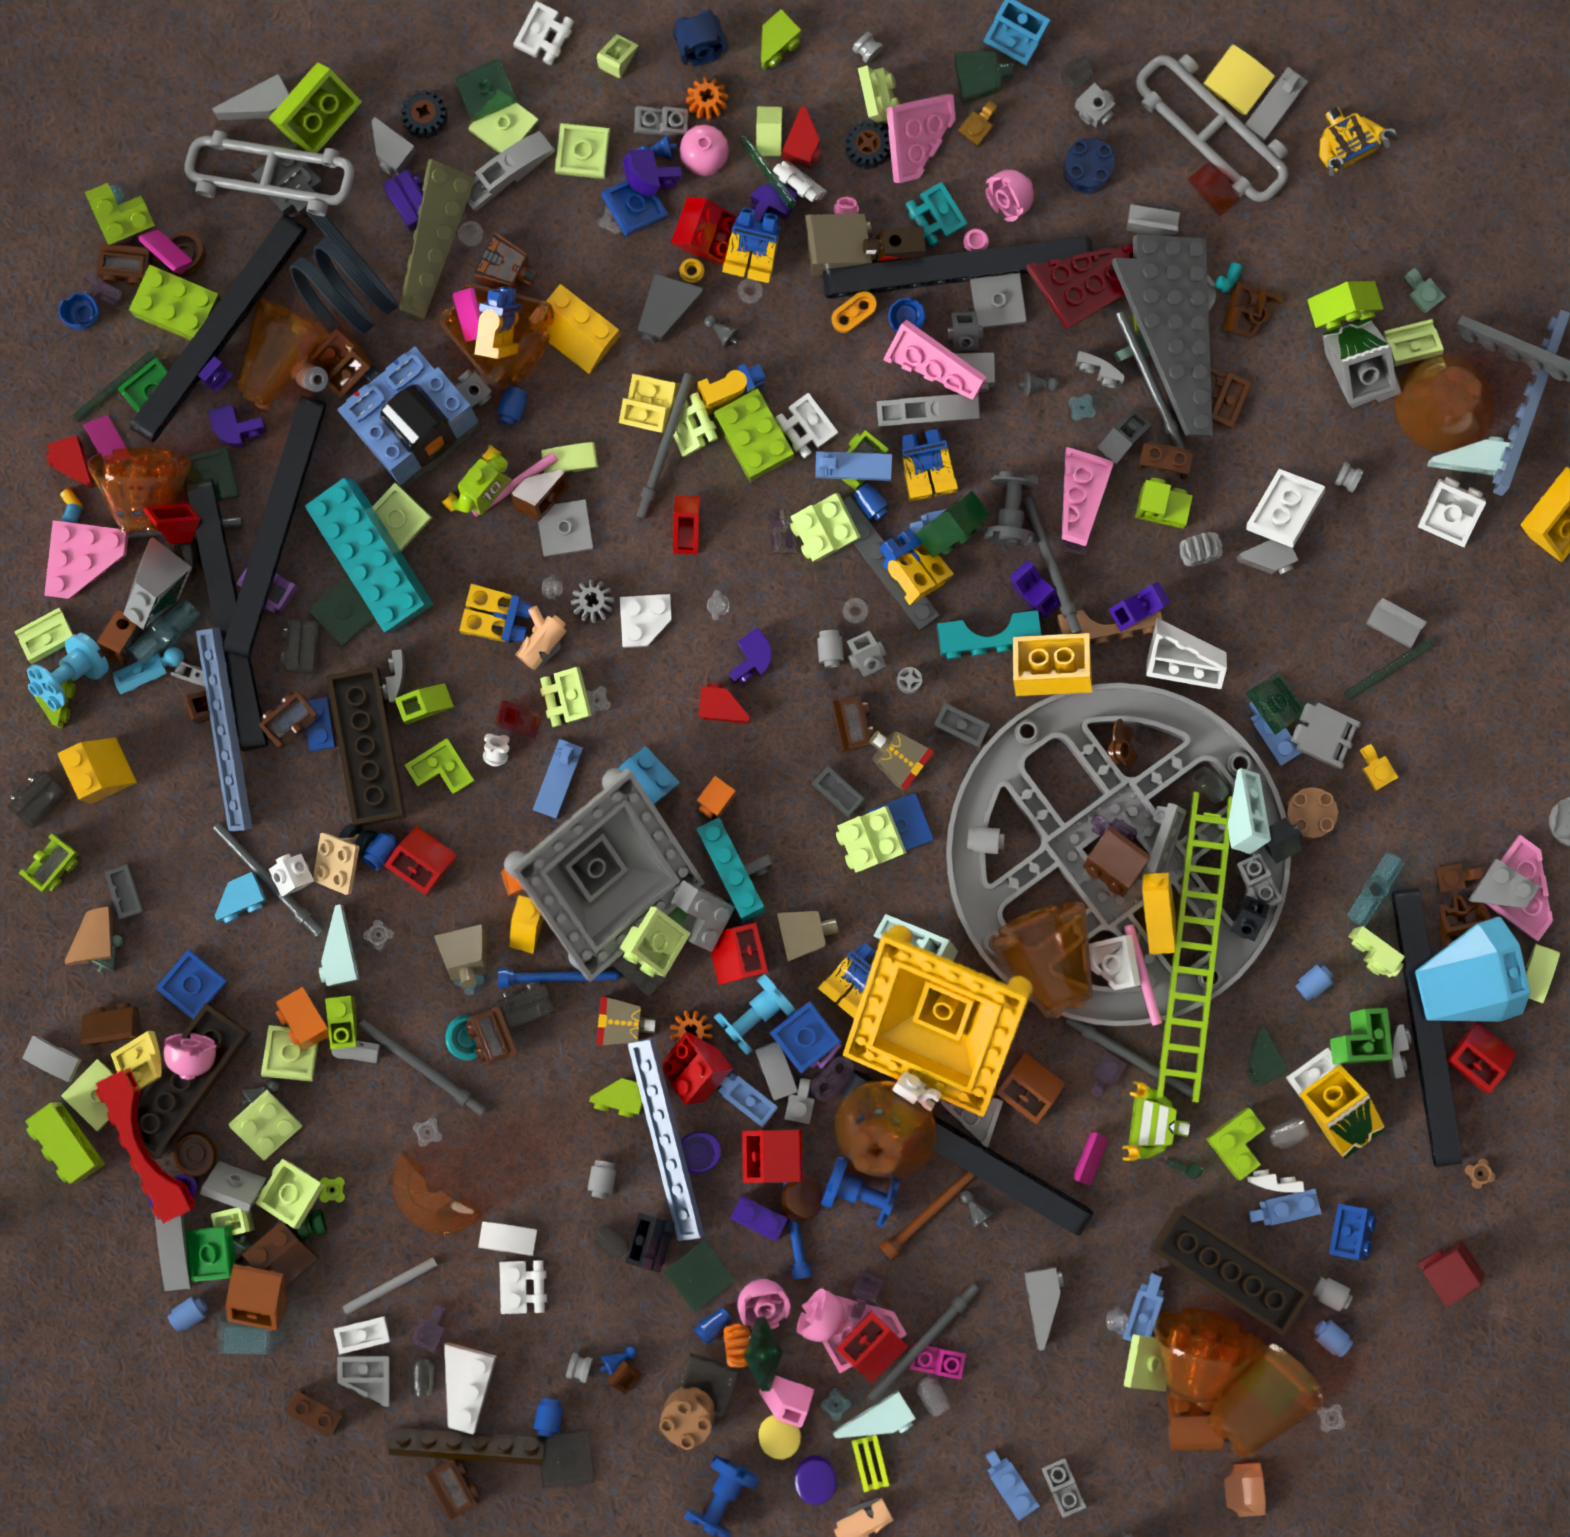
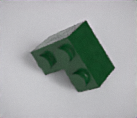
(953, 525)

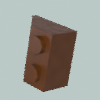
(1116, 862)
(111, 1025)
(281, 1252)

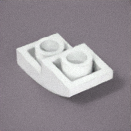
(1269, 1181)
(507, 1238)

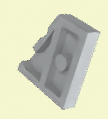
(1504, 887)
(366, 1375)

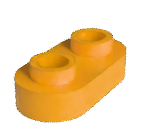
(852, 311)

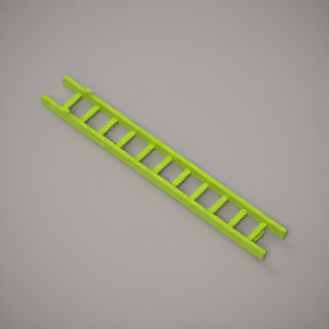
(1206, 999)

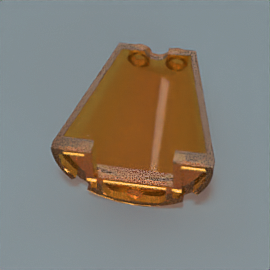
(528, 332)
(276, 351)
(1051, 953)
(428, 1210)
(1265, 1400)

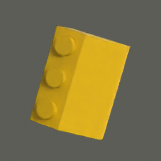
(579, 330)
(1550, 518)
(1052, 664)

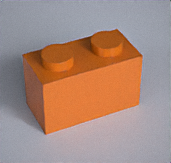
(715, 798)
(302, 1018)

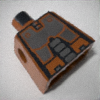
(504, 265)
(118, 637)

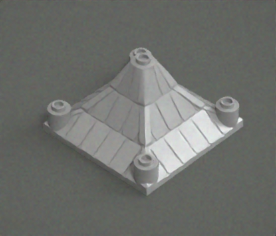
(604, 872)

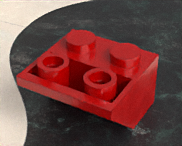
(704, 229)
(421, 860)
(739, 954)
(1481, 1058)
(694, 1069)
(772, 1156)
(871, 1347)

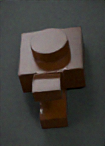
(1453, 878)

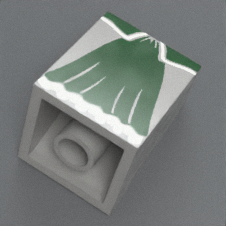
(1360, 360)
(156, 584)

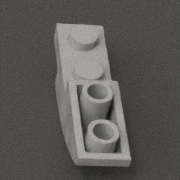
(508, 166)
(927, 410)

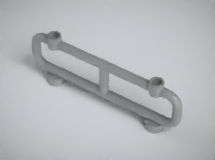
(1185, 69)
(317, 202)

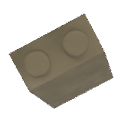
(837, 241)

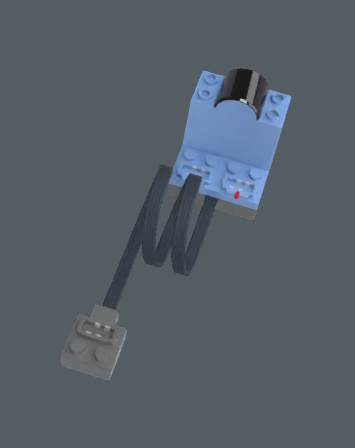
(409, 411)

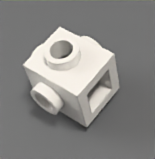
(291, 874)

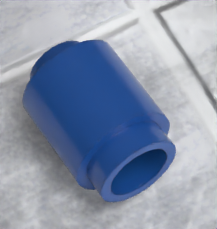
(512, 405)
(871, 502)
(380, 851)
(548, 1418)

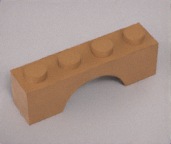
(1100, 633)

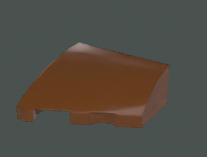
(1248, 309)

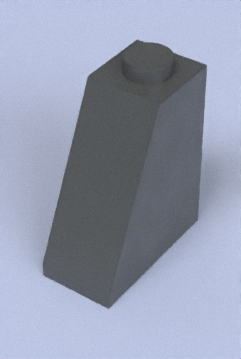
(666, 307)

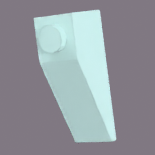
(1478, 457)
(1248, 816)
(921, 938)
(338, 955)
(882, 1418)

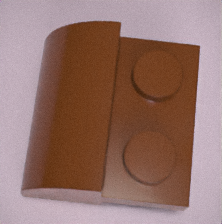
(1190, 1426)

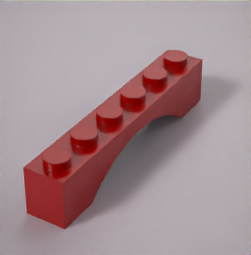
(121, 1098)

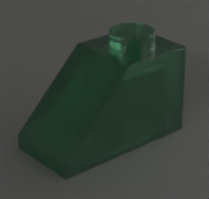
(1264, 1060)

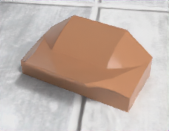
(1246, 1490)

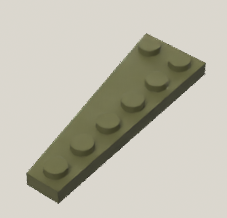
(439, 216)

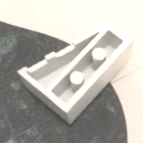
(1184, 658)
(466, 1385)

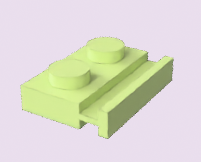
(1414, 342)
(44, 635)

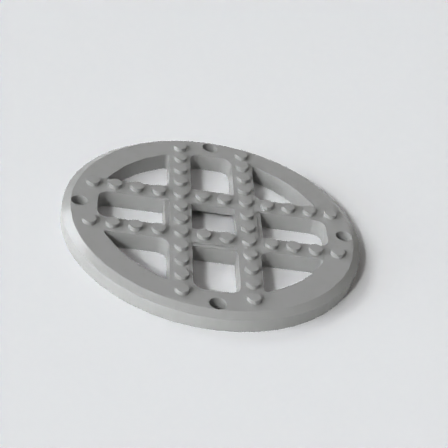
(1066, 719)

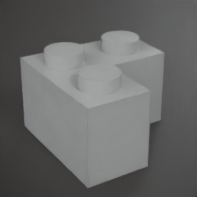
(705, 916)

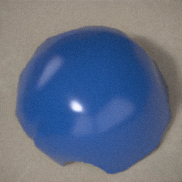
(906, 309)
(79, 311)

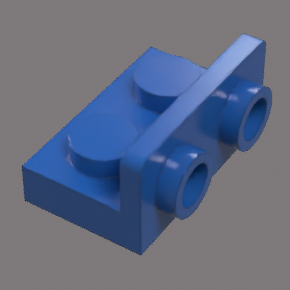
(1352, 1232)

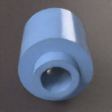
(1314, 982)
(188, 1313)
(1332, 1338)

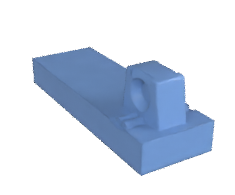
(853, 466)
(558, 779)

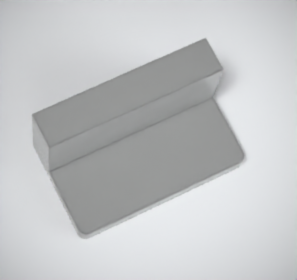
(1152, 221)
(1395, 622)

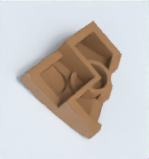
(93, 938)

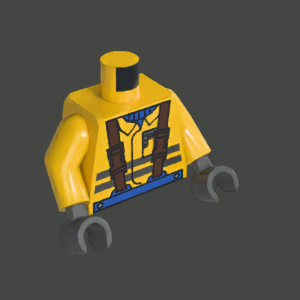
(1351, 139)

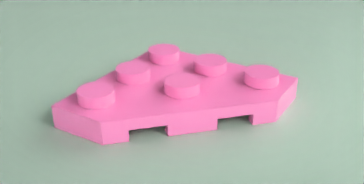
(917, 133)
(80, 556)
(1537, 917)
(887, 1316)

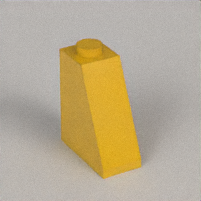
(1159, 913)
(525, 925)

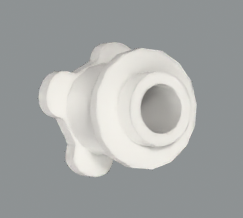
(496, 749)

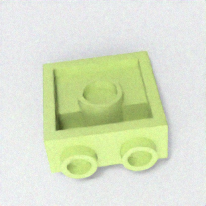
(878, 92)
(824, 528)
(870, 839)
(654, 943)
(1381, 957)
(289, 1193)

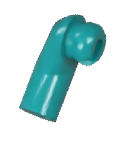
(1232, 277)

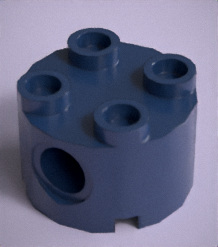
(700, 38)
(1089, 165)

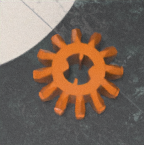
(711, 105)
(683, 1024)
(736, 1341)

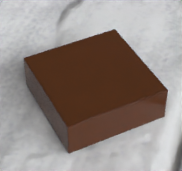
(624, 1377)

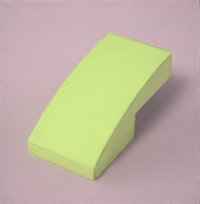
(572, 457)
(1541, 971)

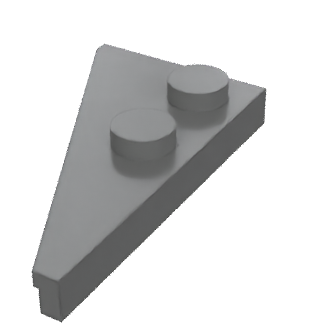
(979, 1126)

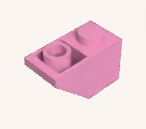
(788, 1401)

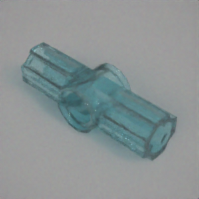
(164, 632)
(1367, 903)

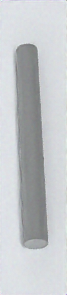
(390, 1285)

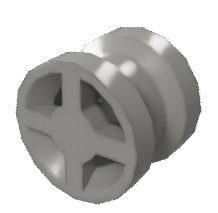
(867, 47)
(1348, 477)
(910, 676)
(579, 1367)

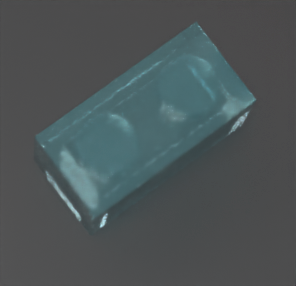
(244, 1339)

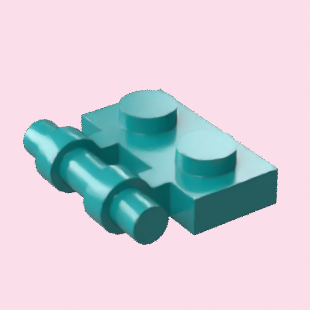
(943, 210)

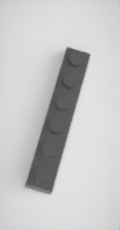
(1514, 348)
(920, 612)

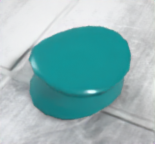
(458, 1040)

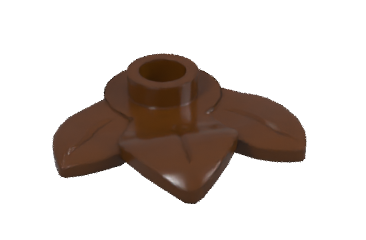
(1120, 748)

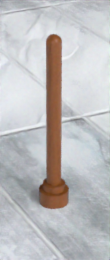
(892, 1246)

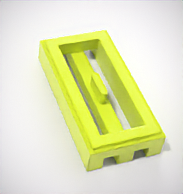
(876, 1485)

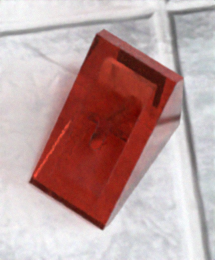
(1214, 188)
(517, 719)

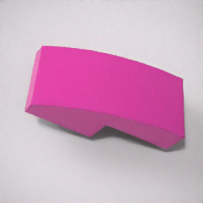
(940, 1362)

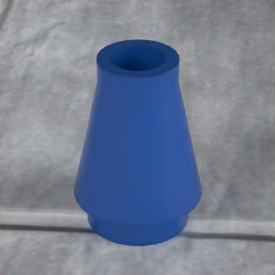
(711, 1326)

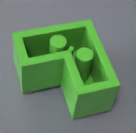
(1369, 1039)

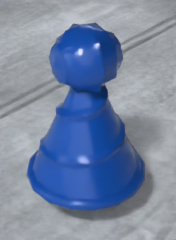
(662, 148)
(611, 1362)

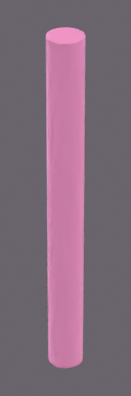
(533, 470)
(1144, 978)

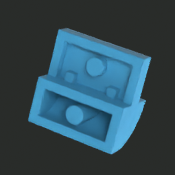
(1017, 31)
(651, 774)

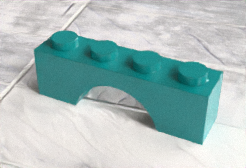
(957, 639)
(731, 870)

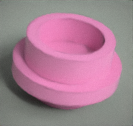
(846, 206)
(975, 240)

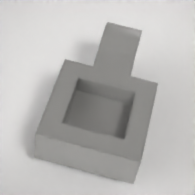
(800, 1106)

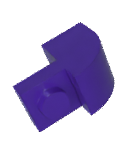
(644, 175)
(769, 201)
(215, 375)
(230, 430)
(1034, 589)
(1139, 606)
(758, 656)

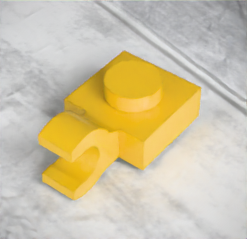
(1378, 770)

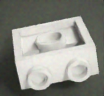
(1452, 511)

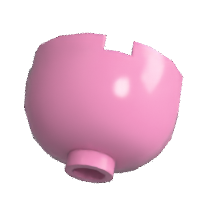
(704, 150)
(1011, 193)
(189, 1056)
(763, 1299)
(822, 1318)

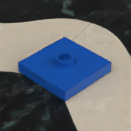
(632, 209)
(909, 821)
(191, 984)
(805, 1037)

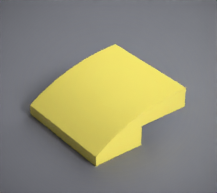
(1238, 79)
(649, 403)
(142, 1057)

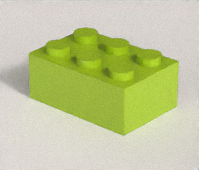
(315, 109)
(173, 302)
(753, 435)
(64, 1143)

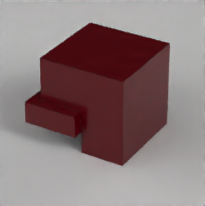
(1452, 1272)

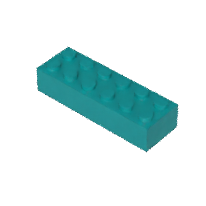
(369, 555)

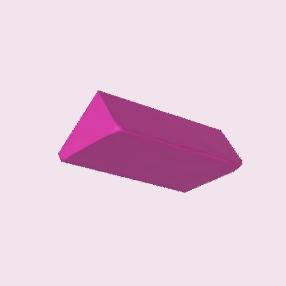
(166, 251)
(468, 312)
(104, 435)
(1090, 1158)

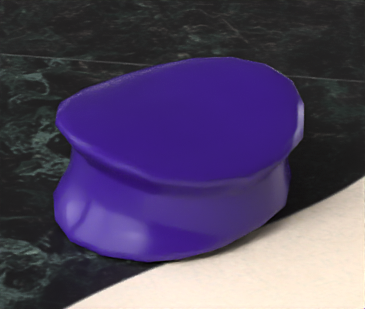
(700, 1152)
(815, 1480)

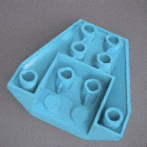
(1476, 977)

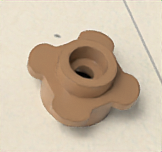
(1487, 1174)

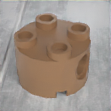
(1312, 812)
(687, 1417)

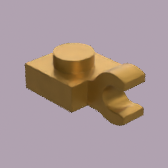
(977, 126)

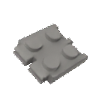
(1324, 734)

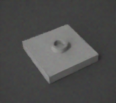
(998, 300)
(566, 529)
(233, 1186)

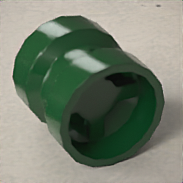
(313, 1224)

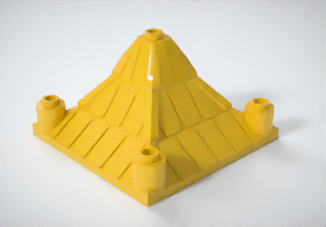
(936, 1021)

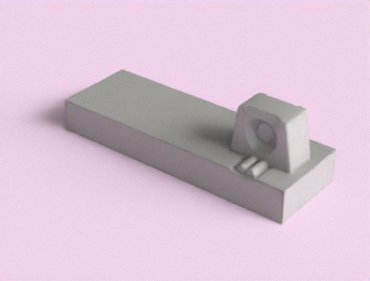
(1276, 104)
(1171, 821)

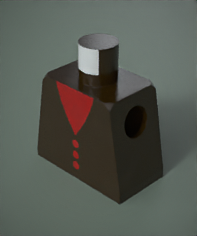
(896, 244)

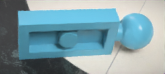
(137, 674)

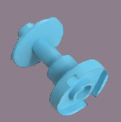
(80, 660)
(763, 1007)

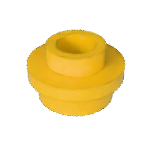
(688, 263)

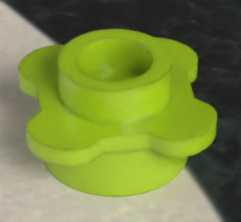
(337, 1184)

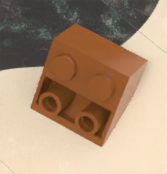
(1030, 1088)
(256, 1297)

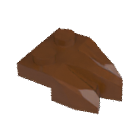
(1460, 918)

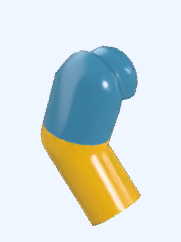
(74, 506)

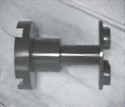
(1011, 519)

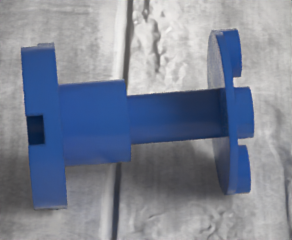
(851, 1188)
(726, 1489)

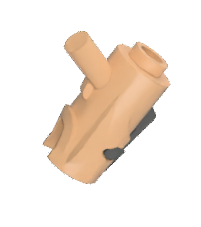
(543, 642)
(864, 1519)

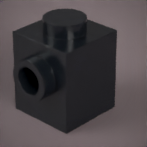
(1284, 840)
(1250, 918)

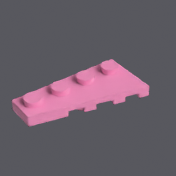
(926, 356)
(1083, 491)

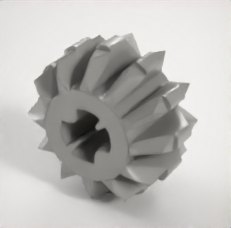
(1201, 549)
(584, 605)

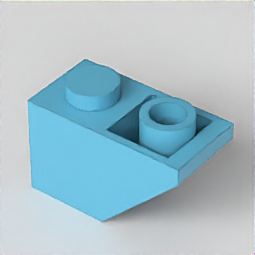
(240, 895)

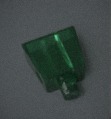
(979, 75)

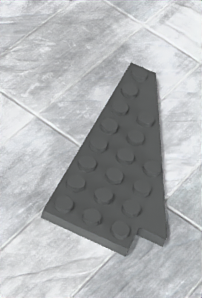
(1170, 303)

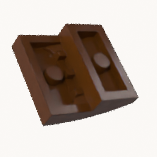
(341, 360)
(1227, 396)

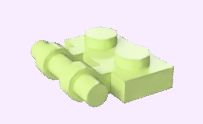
(688, 434)
(571, 694)

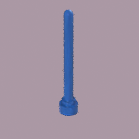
(509, 977)
(800, 1267)

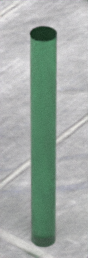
(767, 171)
(112, 387)
(1389, 669)

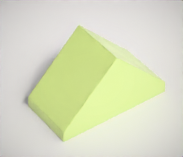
(616, 55)
(769, 130)
(240, 1220)

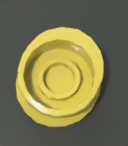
(779, 1438)

